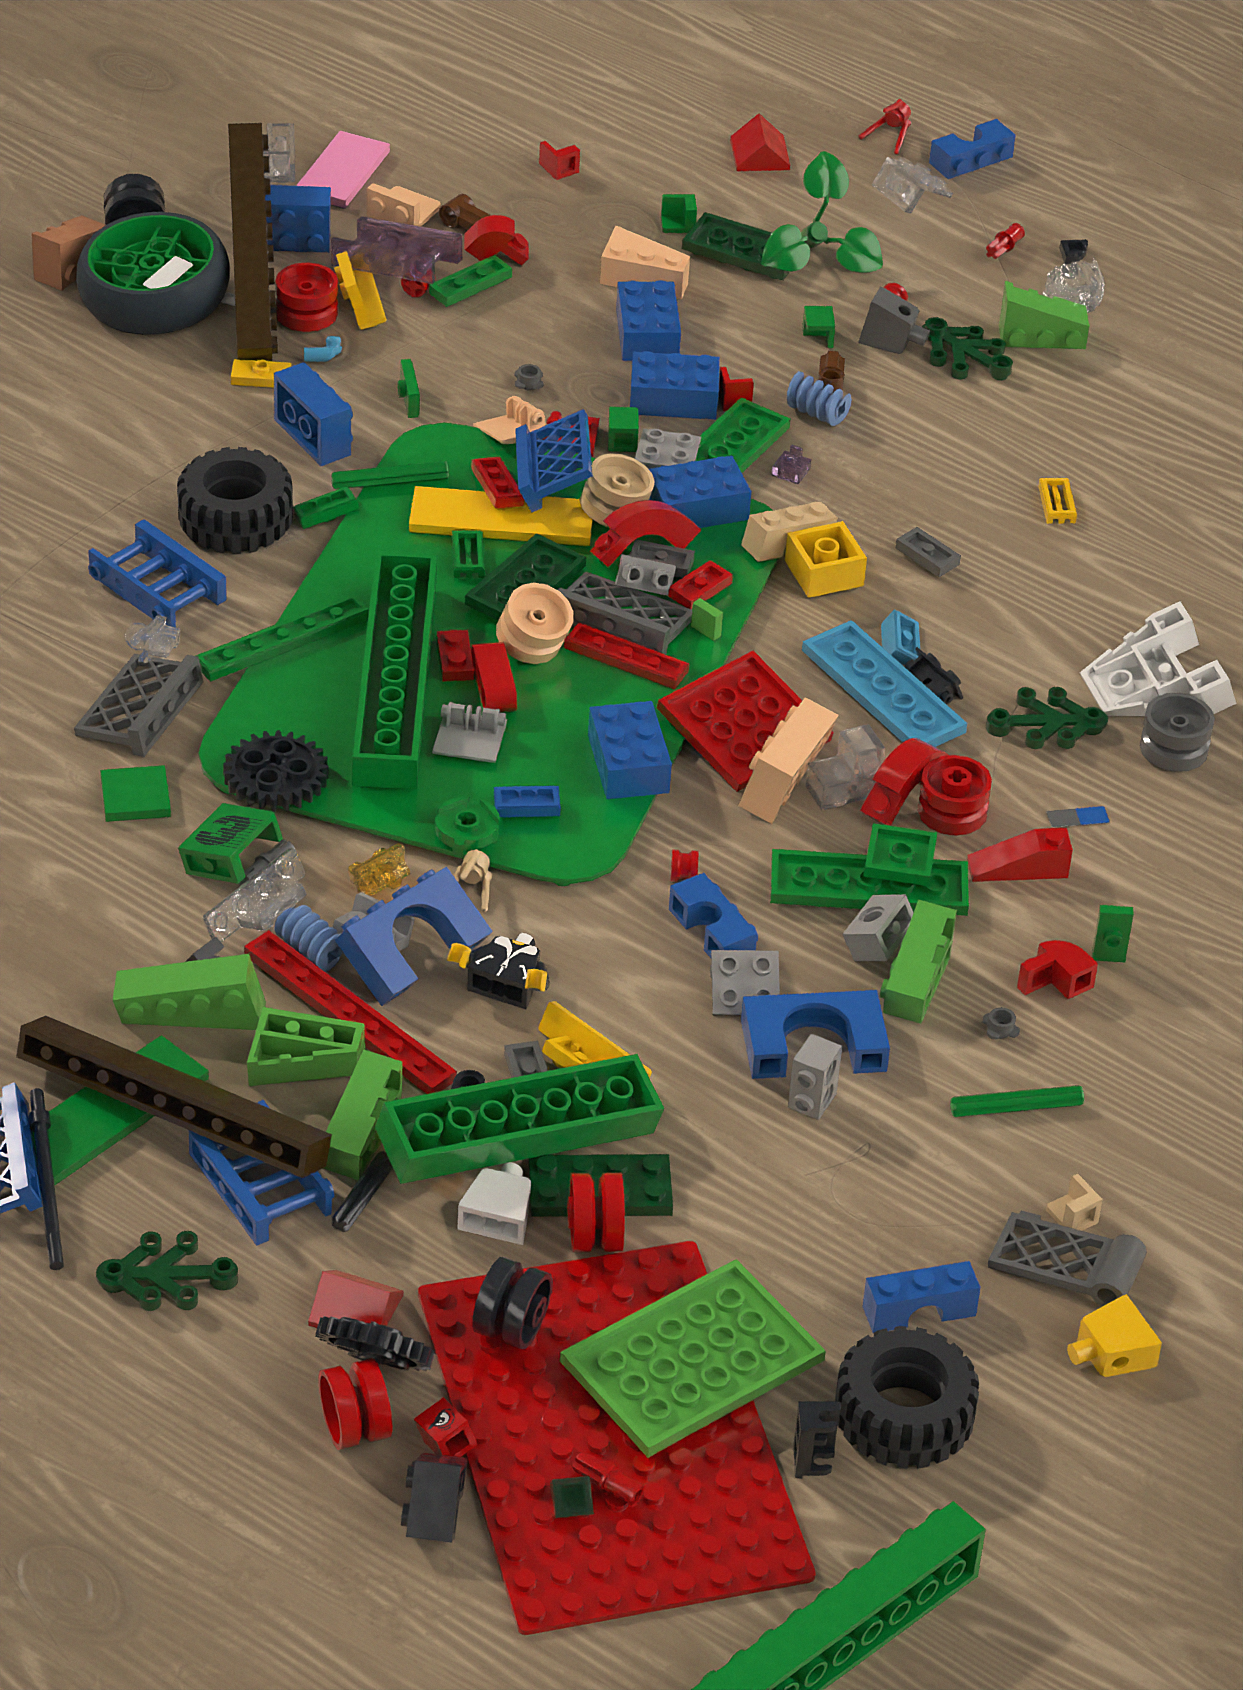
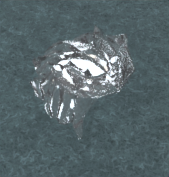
(1077, 283)

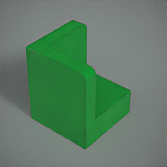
(678, 213)
(819, 322)
(623, 429)

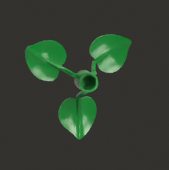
(790, 249)

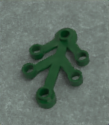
(999, 365)
(1085, 720)
(123, 1273)

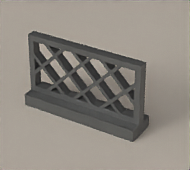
(626, 623)
(158, 709)

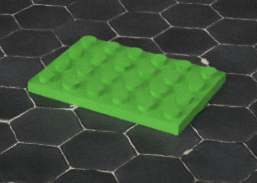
(692, 1357)

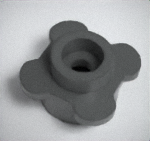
(528, 377)
(1001, 1023)

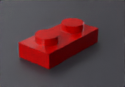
(700, 583)
(455, 655)

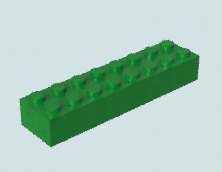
(518, 1118)

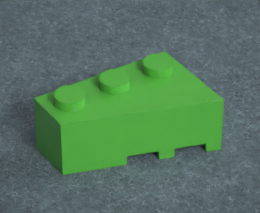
(1041, 321)
(919, 962)
(303, 1047)
(354, 1121)

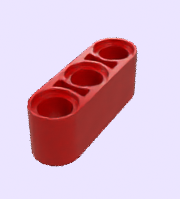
(494, 676)

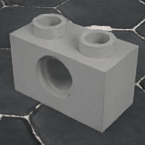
(878, 928)

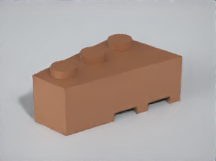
(59, 250)

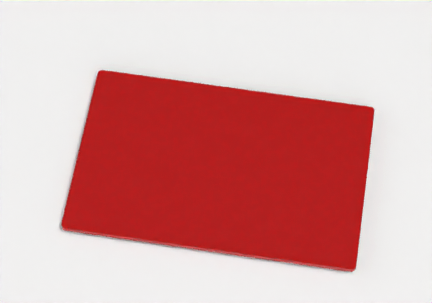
(711, 1503)

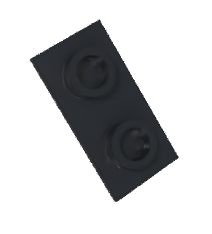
(942, 683)

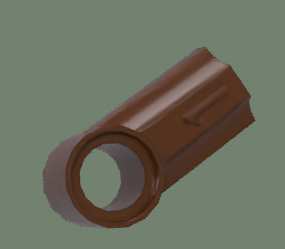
(460, 212)
(832, 370)

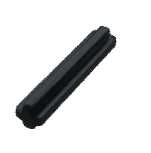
(362, 1192)

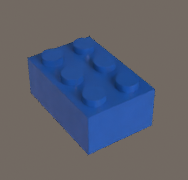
(300, 218)
(647, 318)
(675, 385)
(312, 414)
(704, 490)
(629, 750)

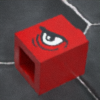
(445, 1430)

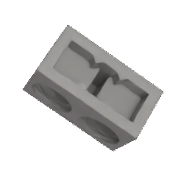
(814, 1076)

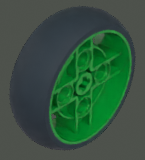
(134, 249)

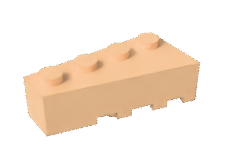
(786, 758)

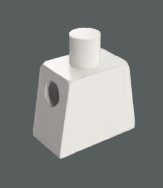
(497, 1204)

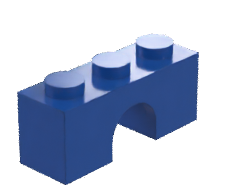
(990, 145)
(702, 903)
(895, 1296)

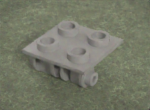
(666, 448)
(470, 734)
(742, 974)

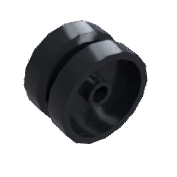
(131, 196)
(512, 1302)

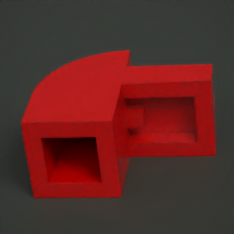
(494, 235)
(1061, 965)

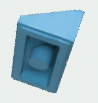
(900, 636)

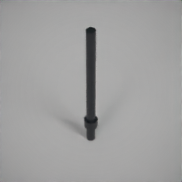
(40, 1124)

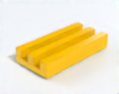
(1059, 513)

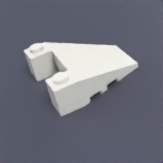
(1148, 667)

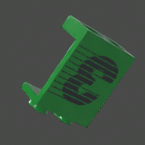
(216, 844)

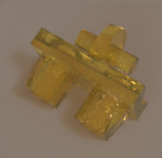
(381, 871)

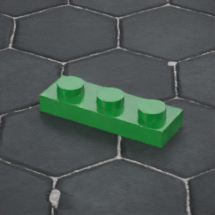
(470, 280)

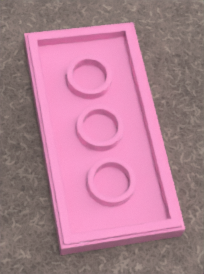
(346, 166)

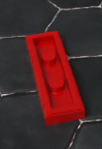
(497, 482)

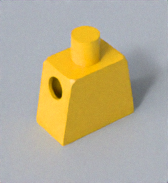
(1116, 1340)

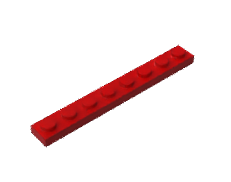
(338, 1002)

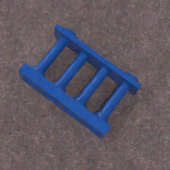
(164, 553)
(241, 1195)

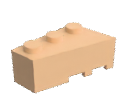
(642, 260)

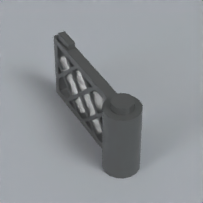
(1112, 1268)

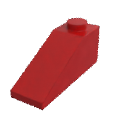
(1029, 856)

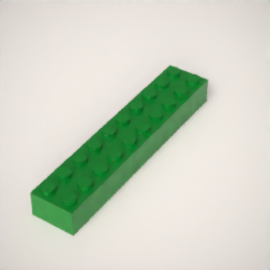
(395, 671)
(862, 1610)

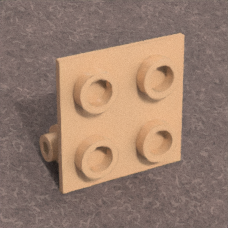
(517, 414)

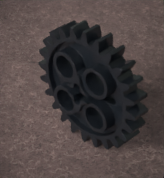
(276, 771)
(375, 1341)

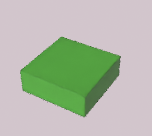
(706, 619)

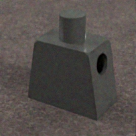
(892, 323)

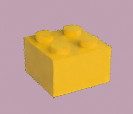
(825, 559)

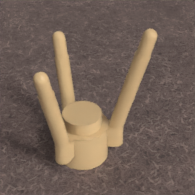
(475, 869)

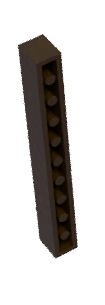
(250, 242)
(174, 1096)

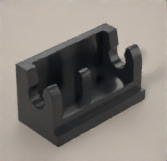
(815, 1437)

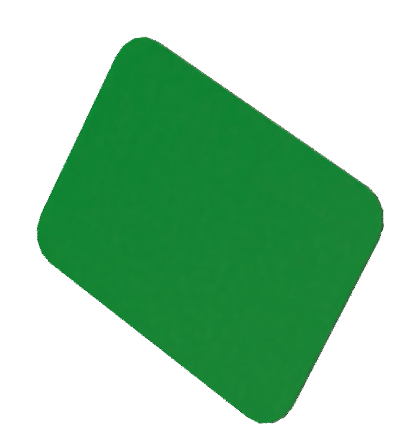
(544, 741)

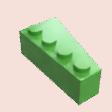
(191, 994)

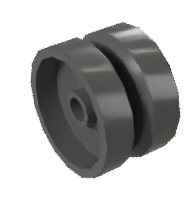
(1177, 732)

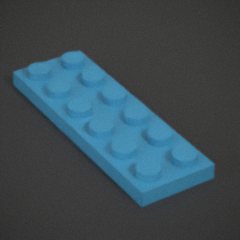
(883, 685)

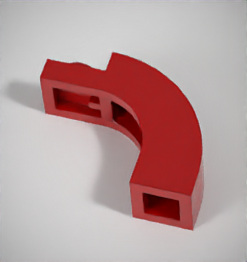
(639, 520)
(897, 778)

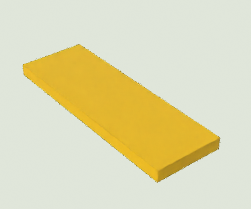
(466, 510)

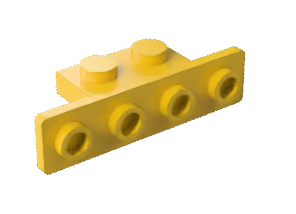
(362, 292)
(574, 1041)

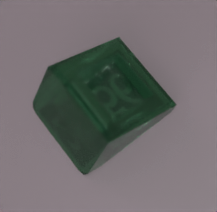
(571, 1497)

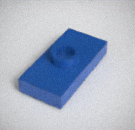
(527, 801)

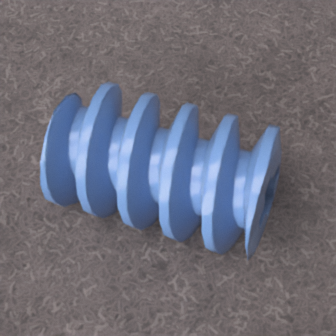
(816, 401)
(309, 936)

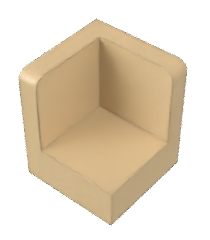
(1078, 1208)

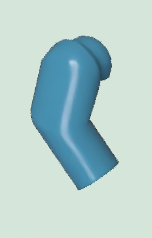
(325, 353)

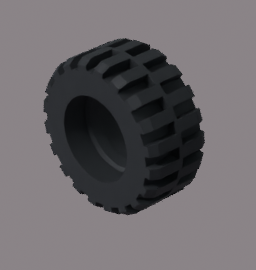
(235, 500)
(900, 1432)

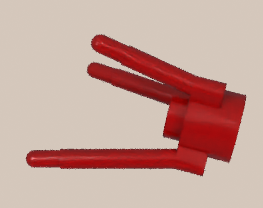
(895, 116)

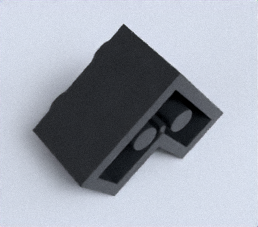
(435, 1496)

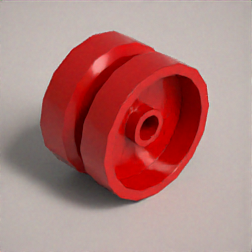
(306, 297)
(954, 795)
(594, 1212)
(355, 1403)

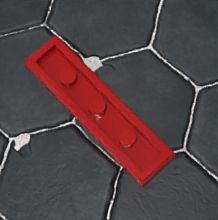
(626, 655)

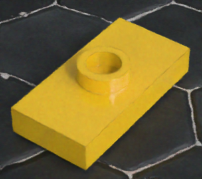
(256, 373)

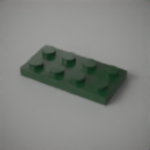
(730, 244)
(534, 562)
(644, 1181)

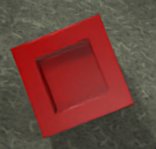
(559, 162)
(732, 390)

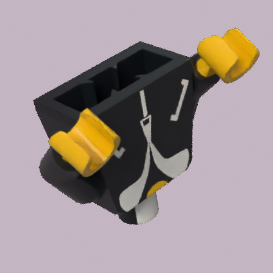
(503, 969)

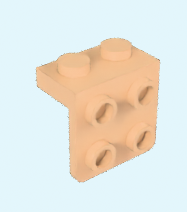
(400, 205)

